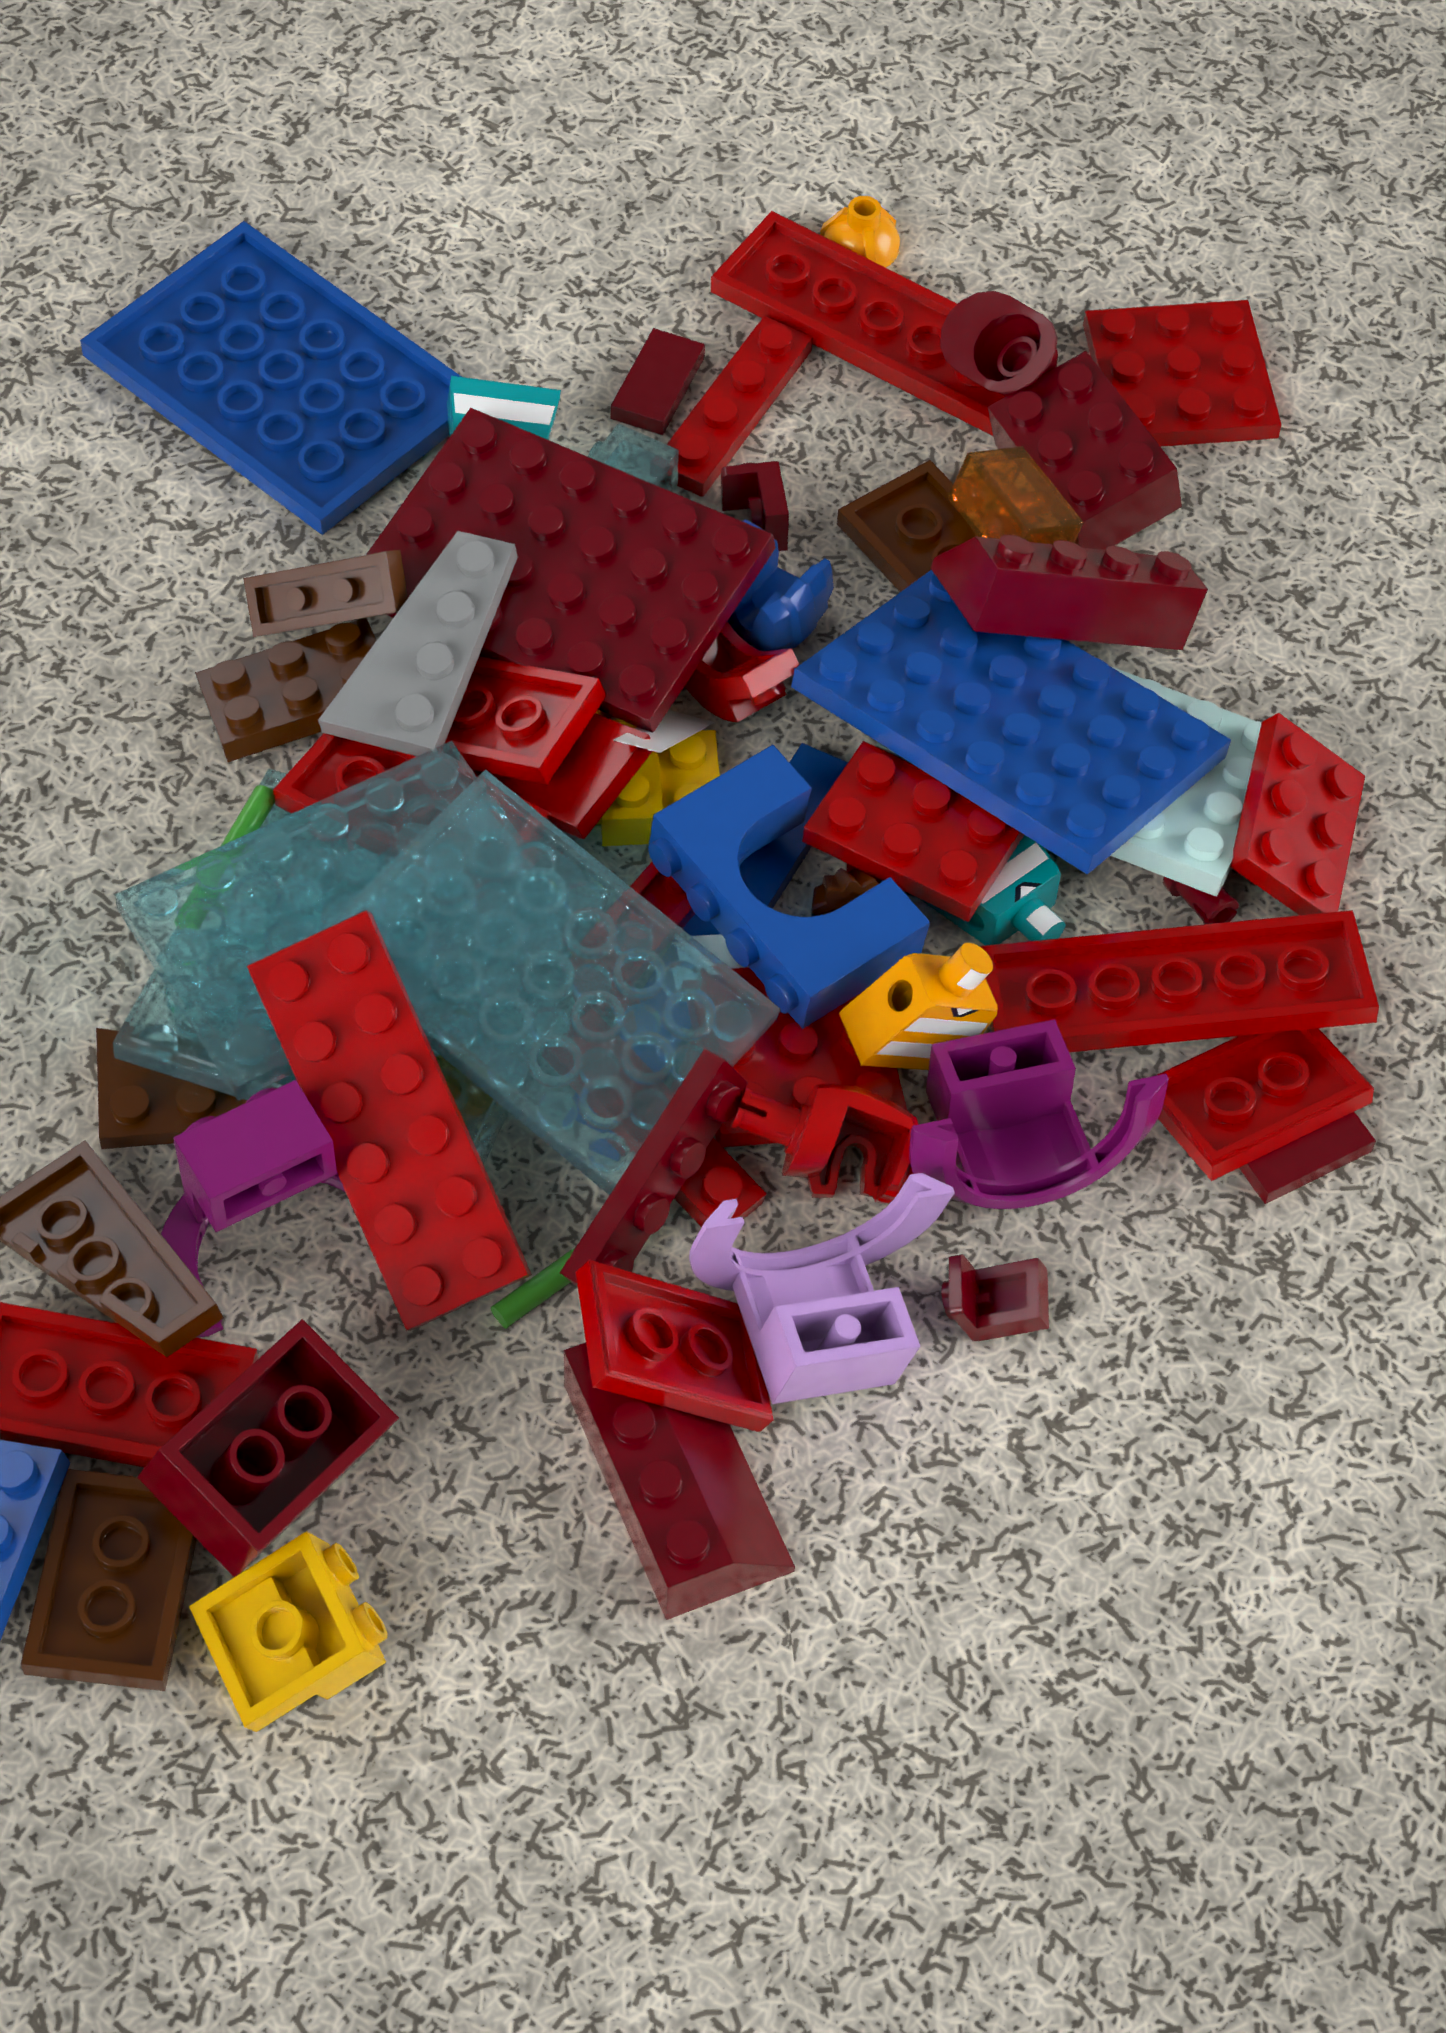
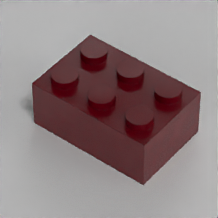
(1090, 451)
(267, 1447)

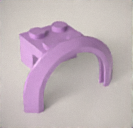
(814, 1307)

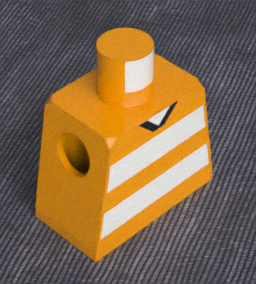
(921, 1004)

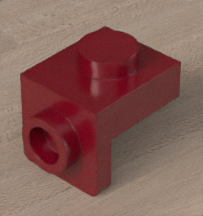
(996, 1298)

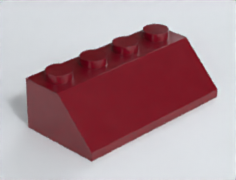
(1072, 591)
(679, 1494)

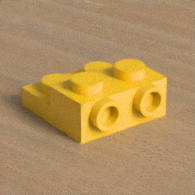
(657, 784)
(290, 1630)

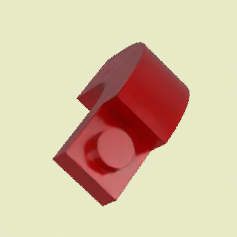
(739, 679)

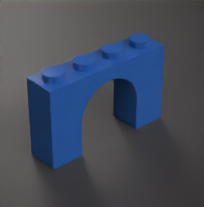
(802, 961)

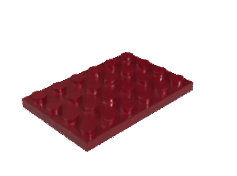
(607, 565)

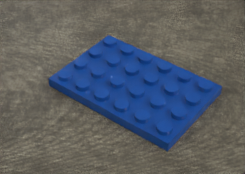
(279, 375)
(1013, 722)

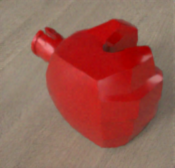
(823, 1129)

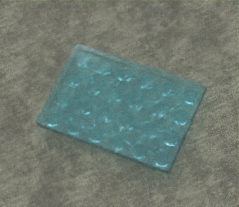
(270, 892)
(553, 977)

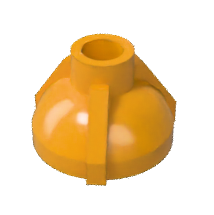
(865, 230)

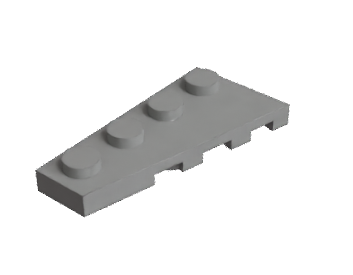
(423, 660)

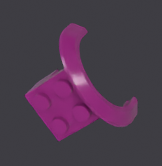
(1010, 1123)
(246, 1164)

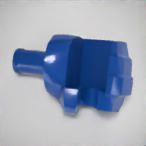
(781, 607)

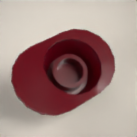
(998, 342)

